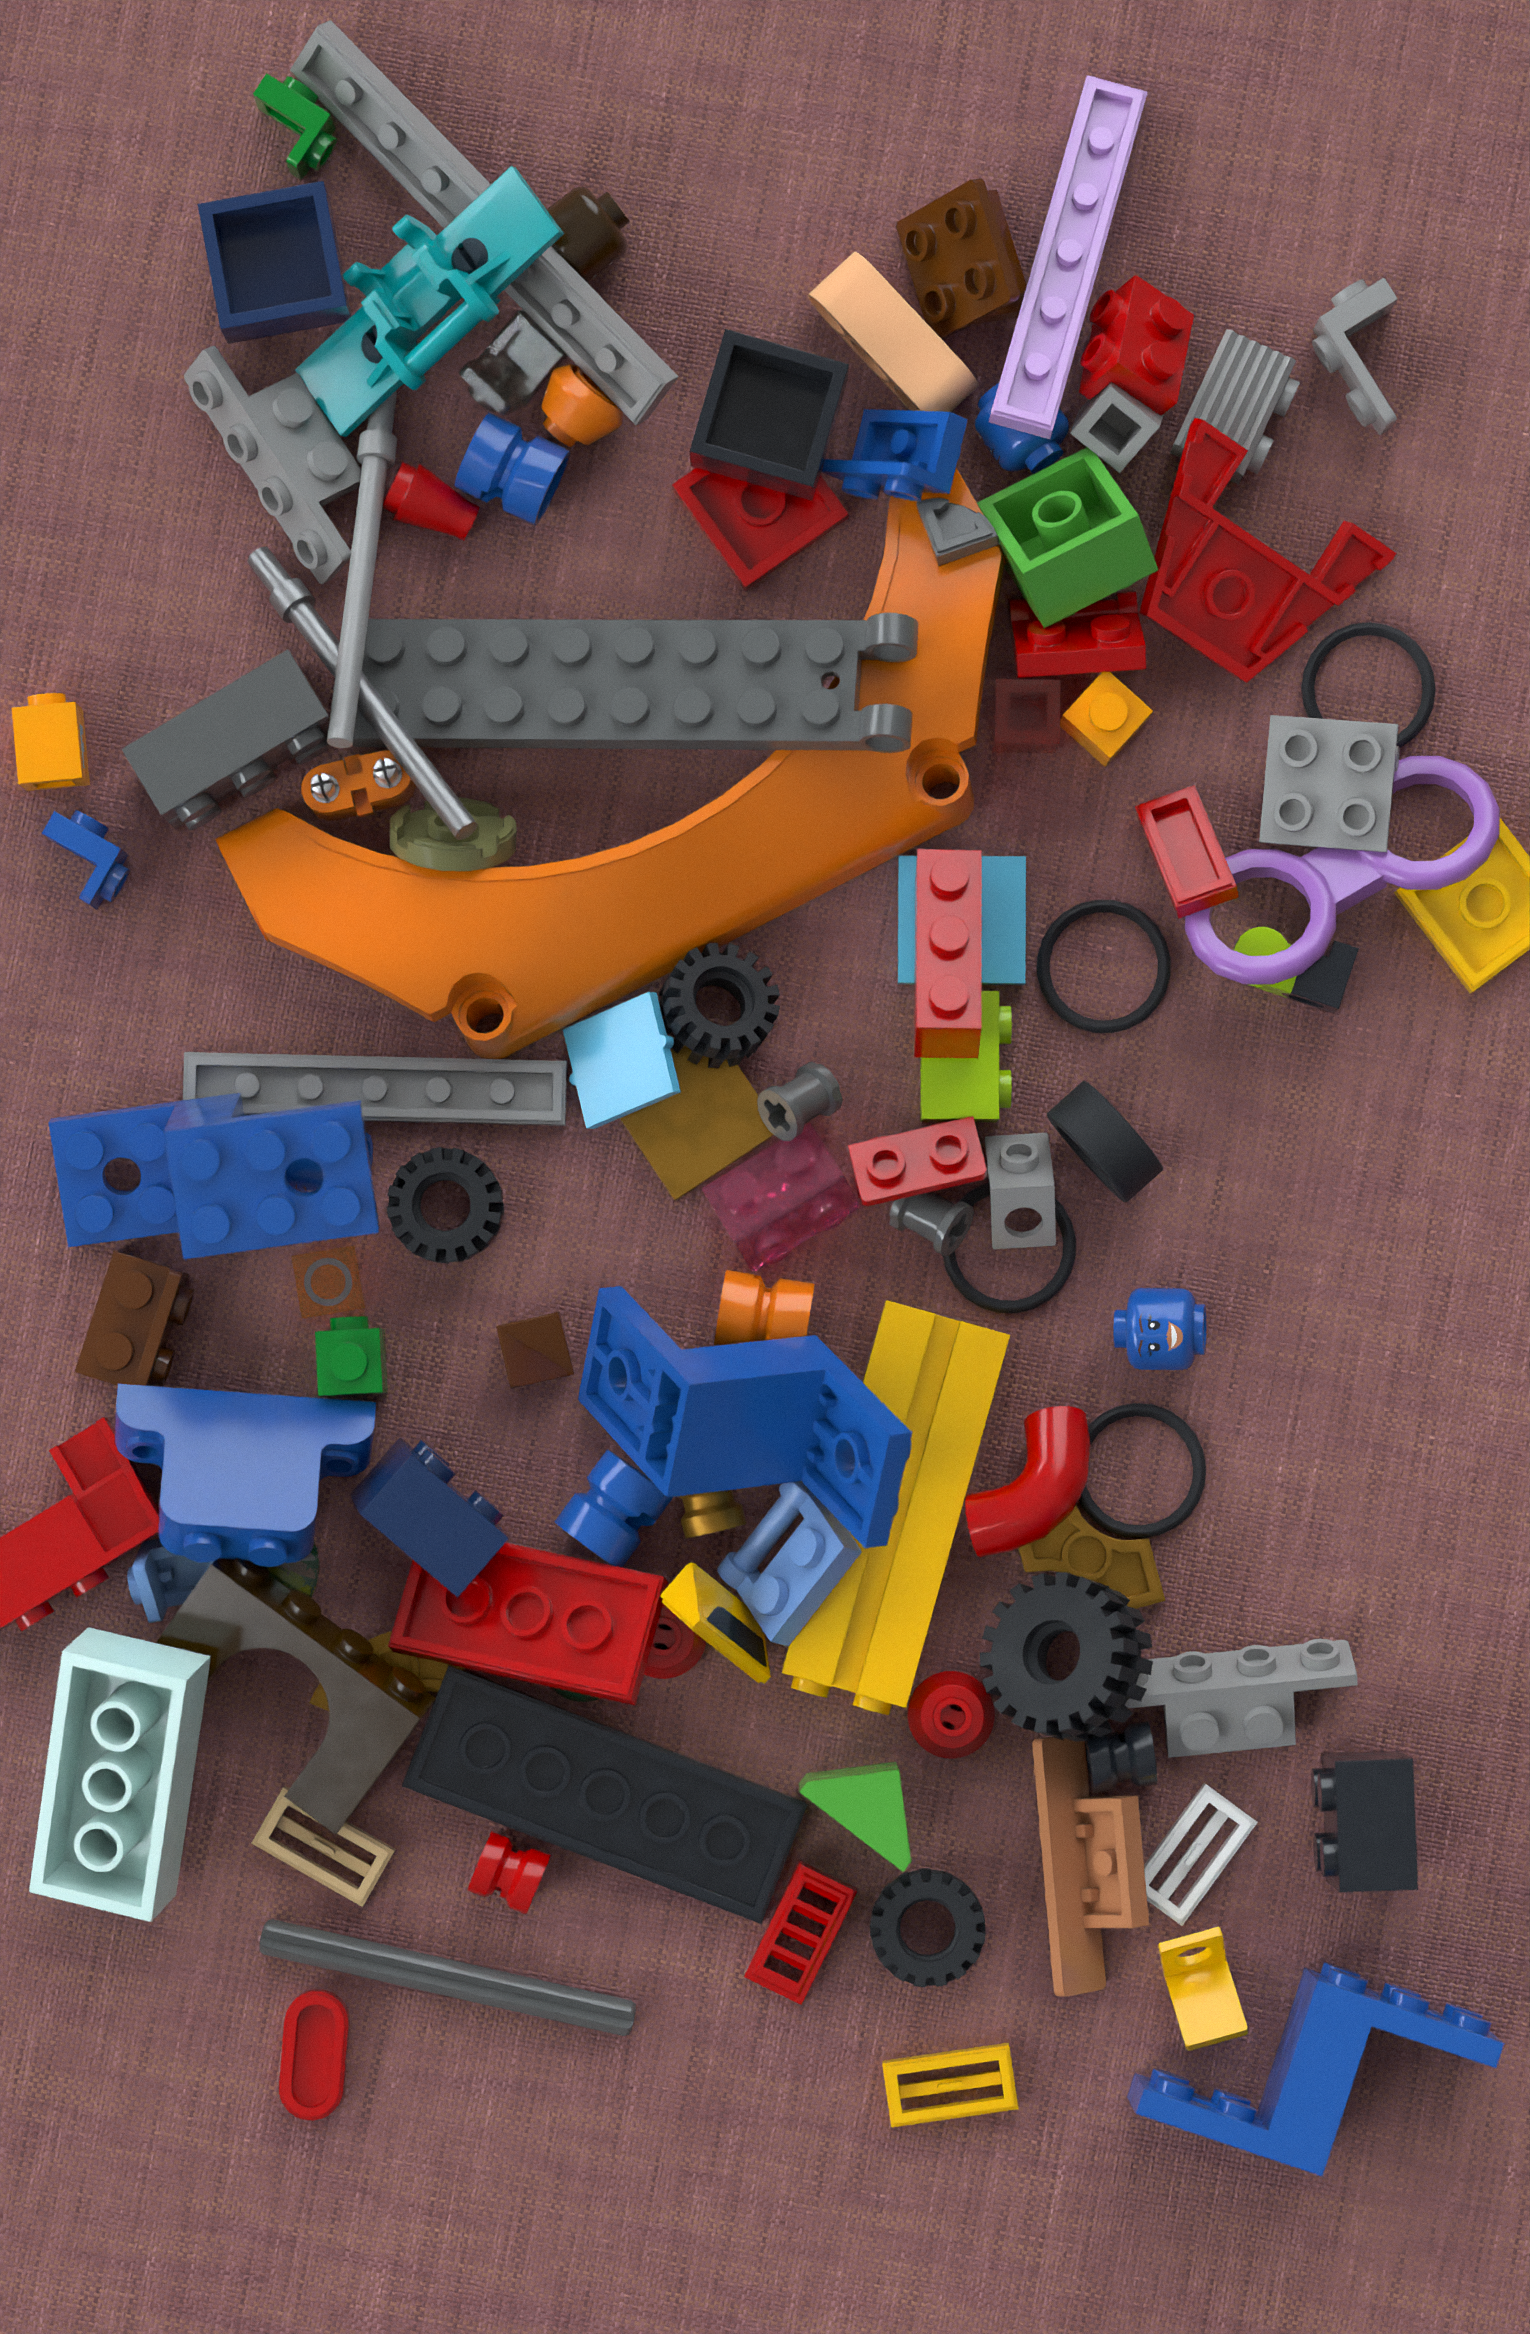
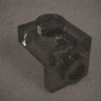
(512, 366)

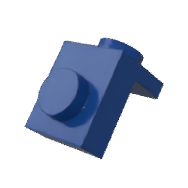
(85, 839)

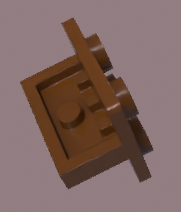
(963, 259)

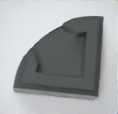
(955, 529)

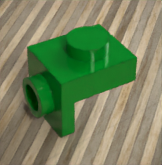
(295, 108)

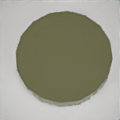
(429, 843)

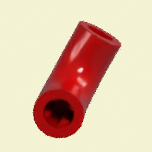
(1044, 1490)

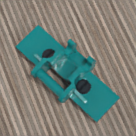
(468, 259)

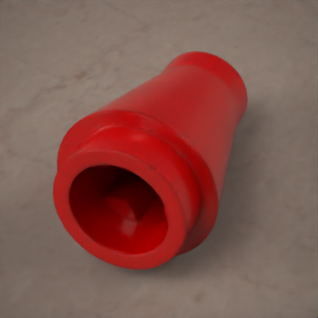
(428, 502)

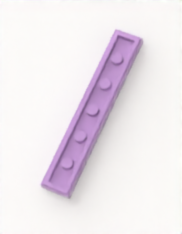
(1068, 257)

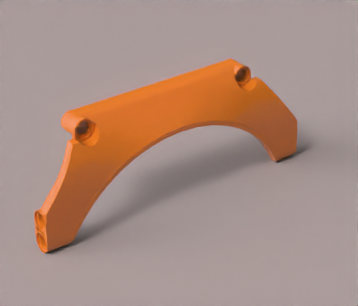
(595, 927)

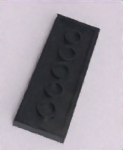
(604, 1794)

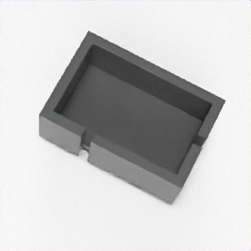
(230, 742)

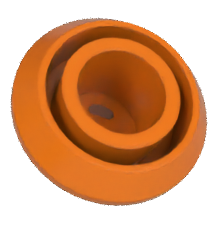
(578, 408)

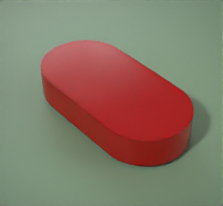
(314, 2054)

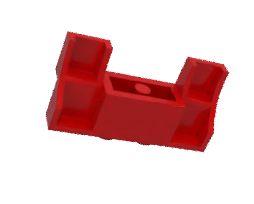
(80, 1533)

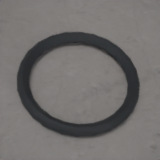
(1389, 633)
(1062, 923)
(1036, 1299)
(1198, 1477)

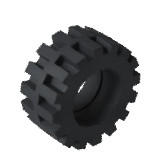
(939, 1967)

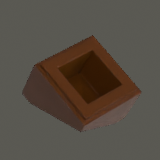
(535, 1350)

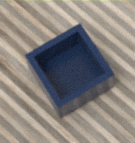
(274, 262)

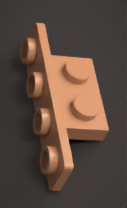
(1088, 1864)

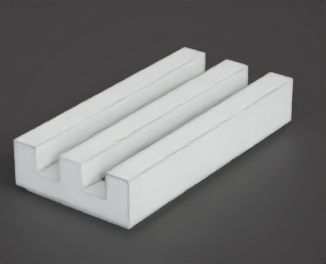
(1216, 1865)

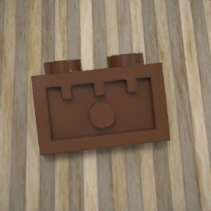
(135, 1322)

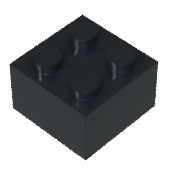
(768, 414)
(1366, 1821)

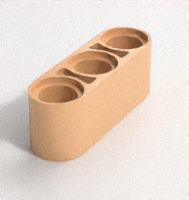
(892, 337)

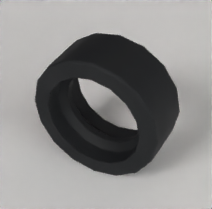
(1105, 1141)

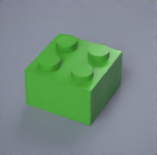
(1069, 536)

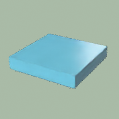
(1001, 920)

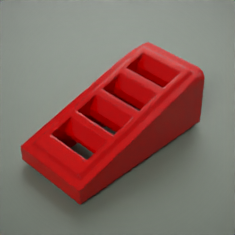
(824, 1885)

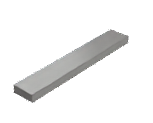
(387, 1086)

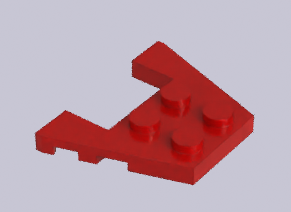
(1229, 589)

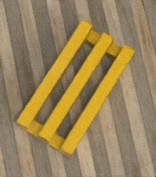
(896, 2091)

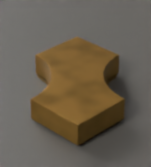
(1087, 1553)

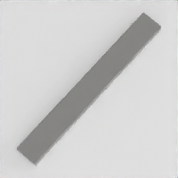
(446, 186)

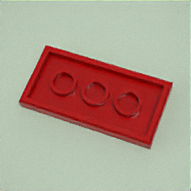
(537, 1622)

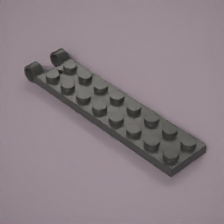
(636, 683)

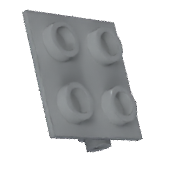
(1329, 783)

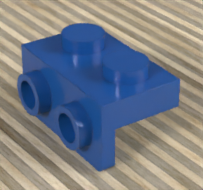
(901, 454)

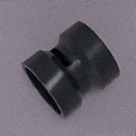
(1122, 1757)

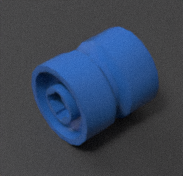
(512, 469)
(613, 1509)

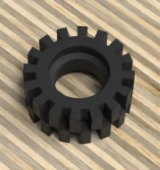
(736, 977)
(417, 1177)

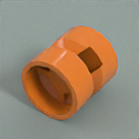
(760, 1313)

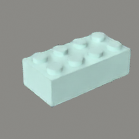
(119, 1774)

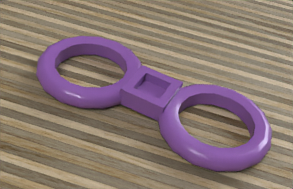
(1343, 877)

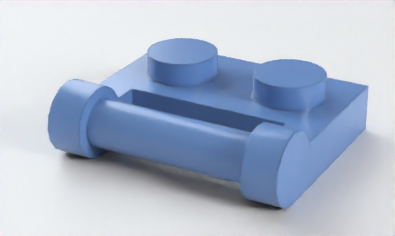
(800, 1572)

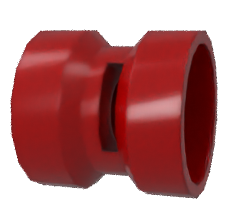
(508, 1872)

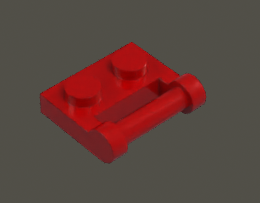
(1092, 640)

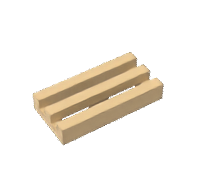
(349, 1831)

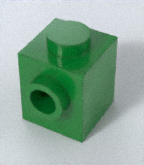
(351, 1358)

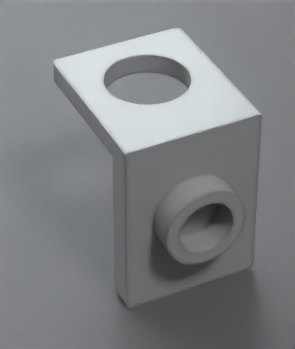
(1021, 1178)

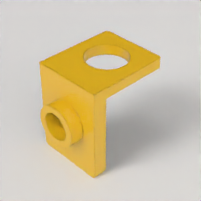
(1202, 1989)

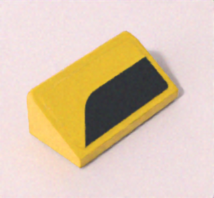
(719, 1620)

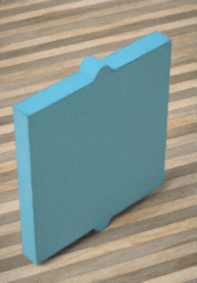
(621, 1060)

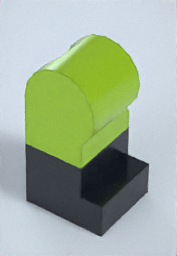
(1319, 985)

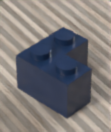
(427, 1517)

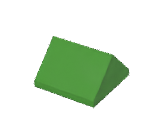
(865, 1803)

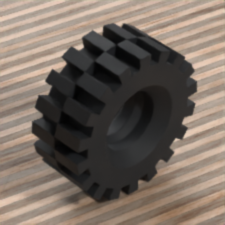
(1106, 1664)

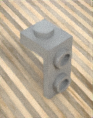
(1354, 310)

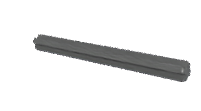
(447, 1977)

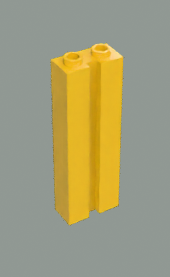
(875, 1620)

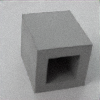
(1115, 426)

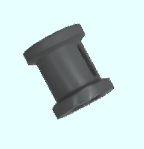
(799, 1101)
(933, 1219)

